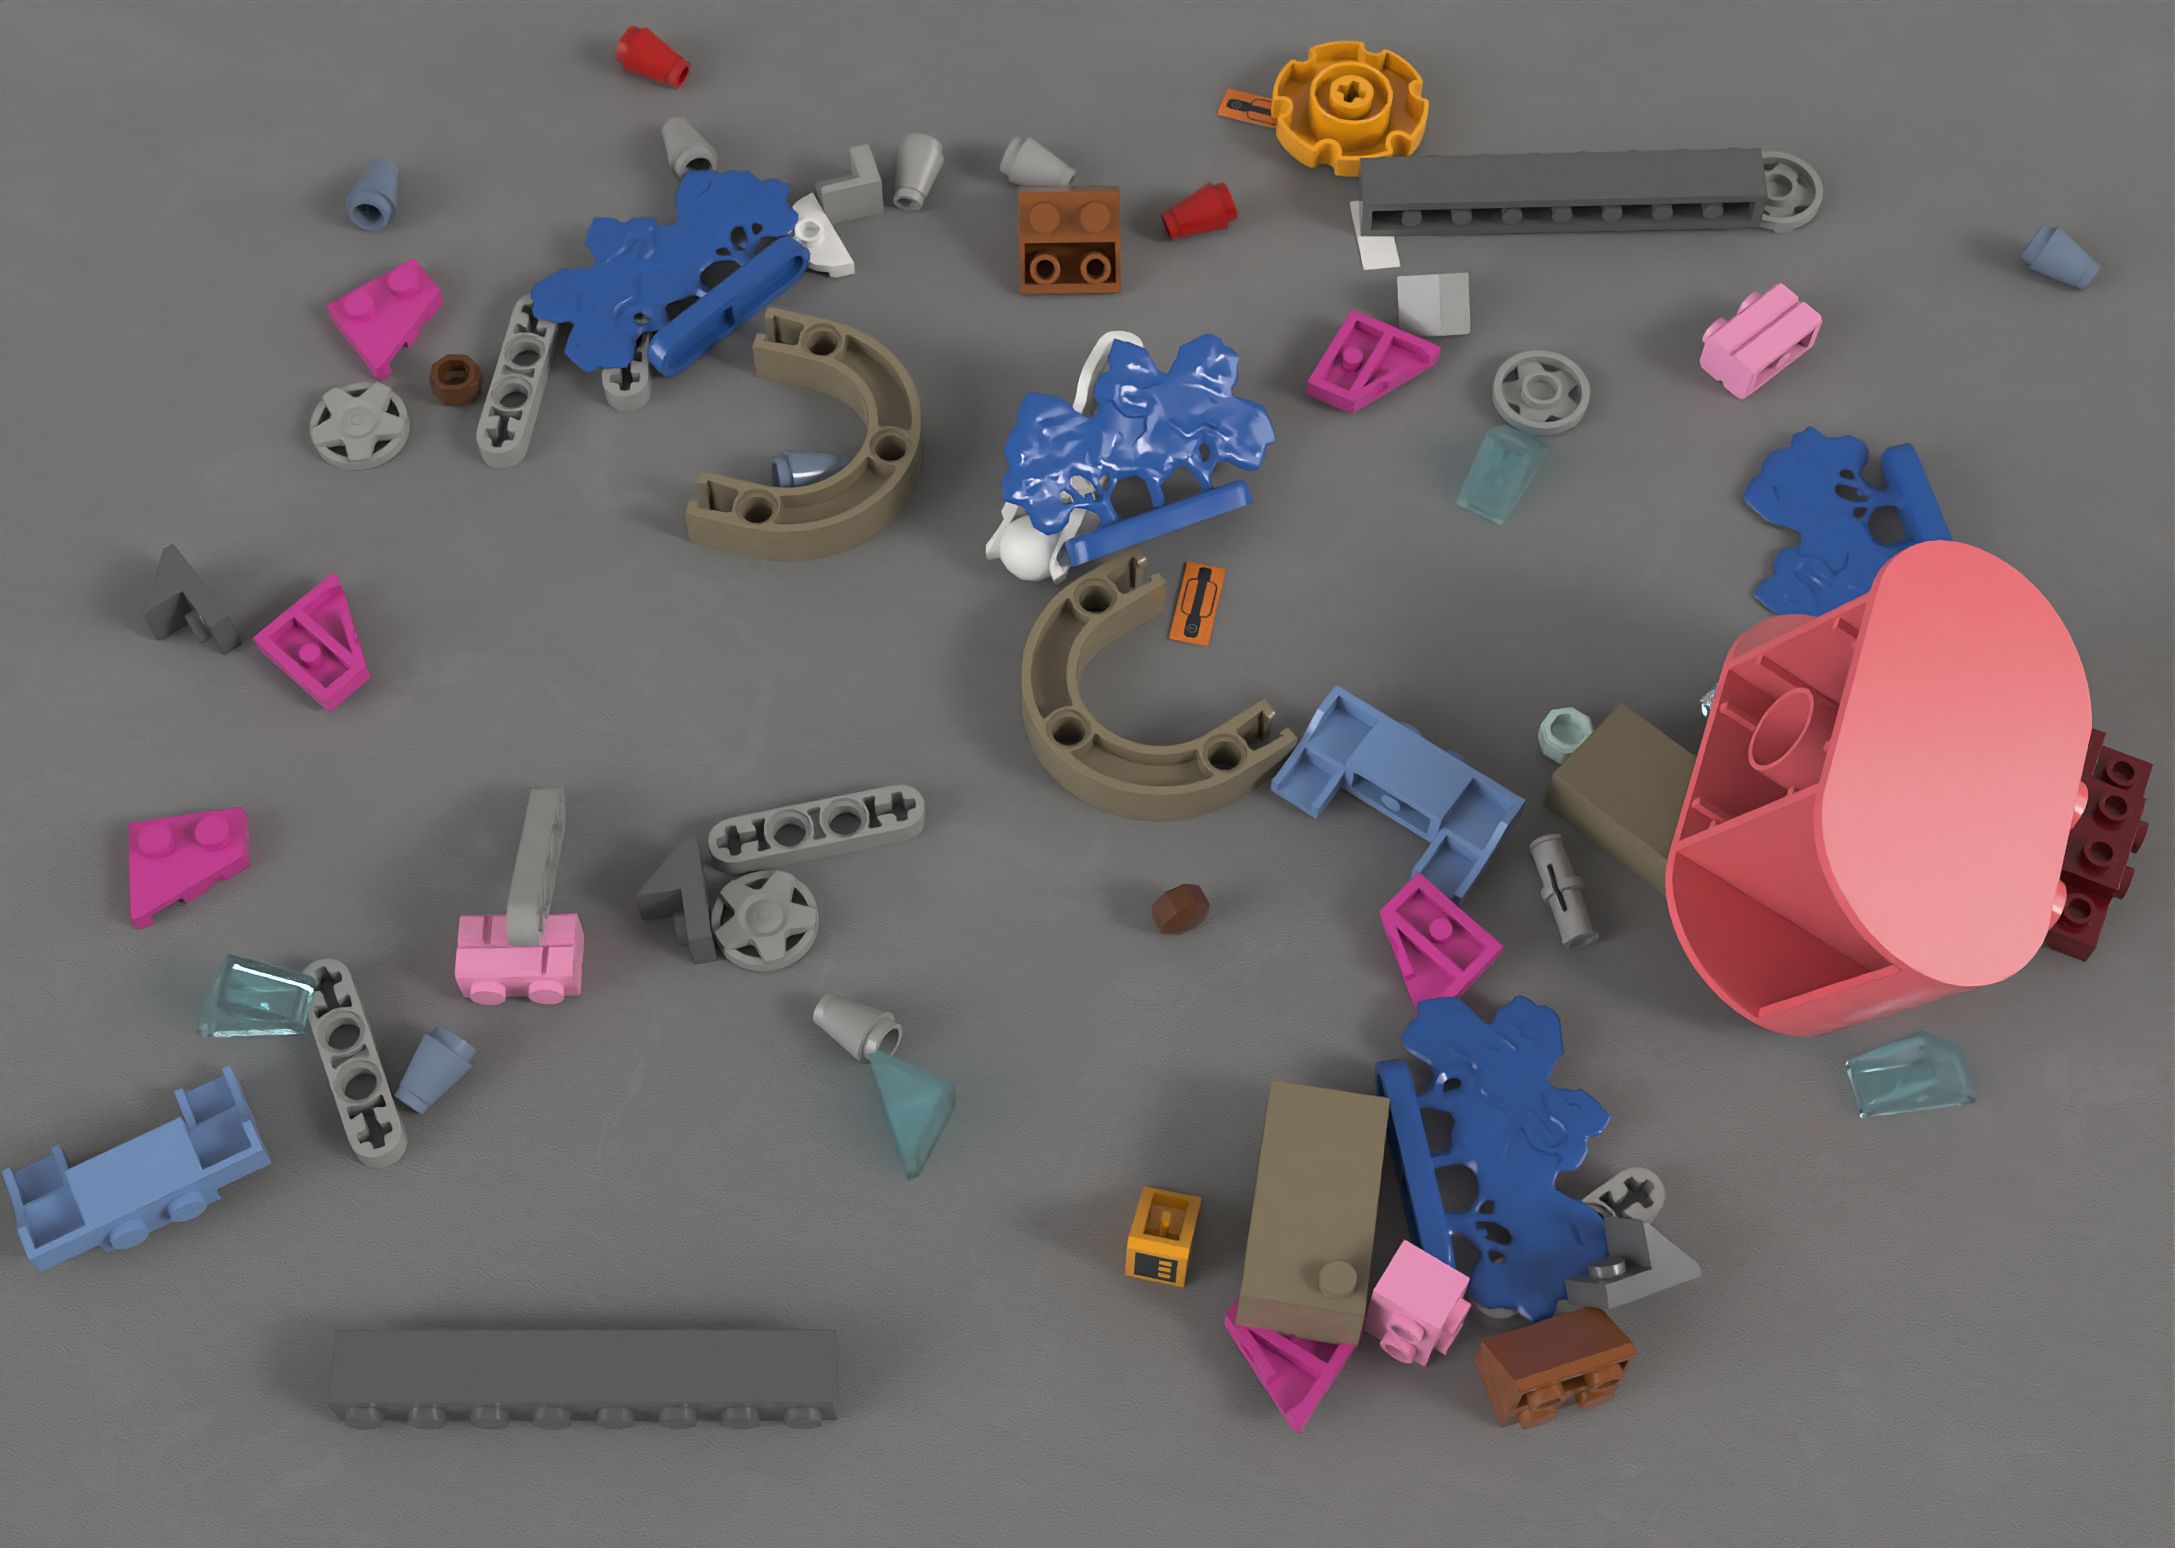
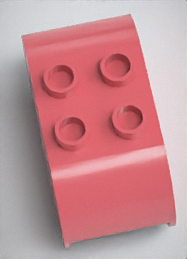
(1883, 797)

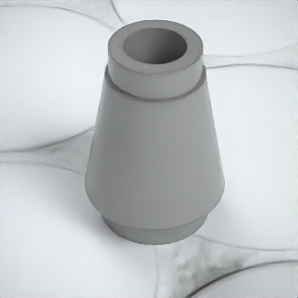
(687, 148)
(1033, 165)
(916, 169)
(858, 1026)

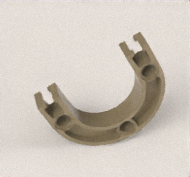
(855, 501)
(1103, 767)

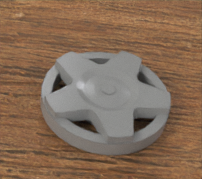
(1787, 195)
(1540, 394)
(359, 424)
(765, 920)

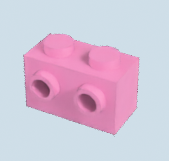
(1417, 1306)

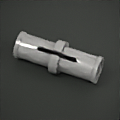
(1563, 892)

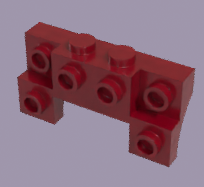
(2100, 846)

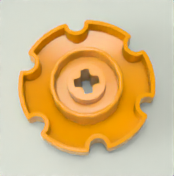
(1348, 106)

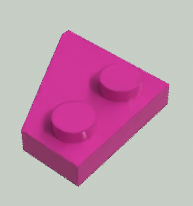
(386, 314)
(1368, 363)
(318, 645)
(183, 858)
(1435, 942)
(1290, 1368)

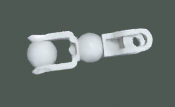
(1025, 549)

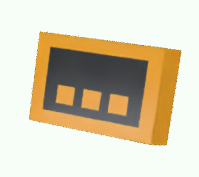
(1162, 1236)

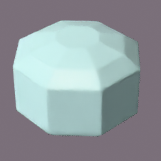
(1563, 733)

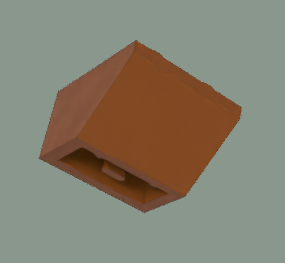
(1069, 239)
(1553, 1366)

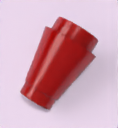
(651, 57)
(1200, 212)

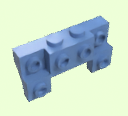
(1406, 780)
(140, 1183)

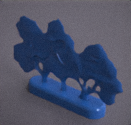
(650, 265)
(1142, 429)
(1836, 549)
(1511, 1135)

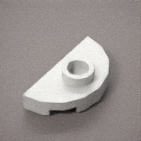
(821, 239)

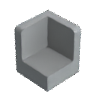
(853, 194)
(1434, 304)

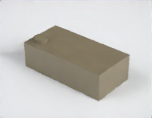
(1625, 792)
(1314, 1213)

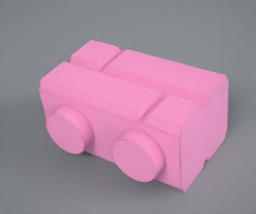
(1759, 340)
(492, 969)

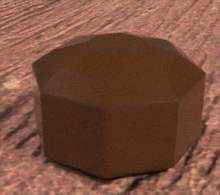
(456, 380)
(1180, 909)

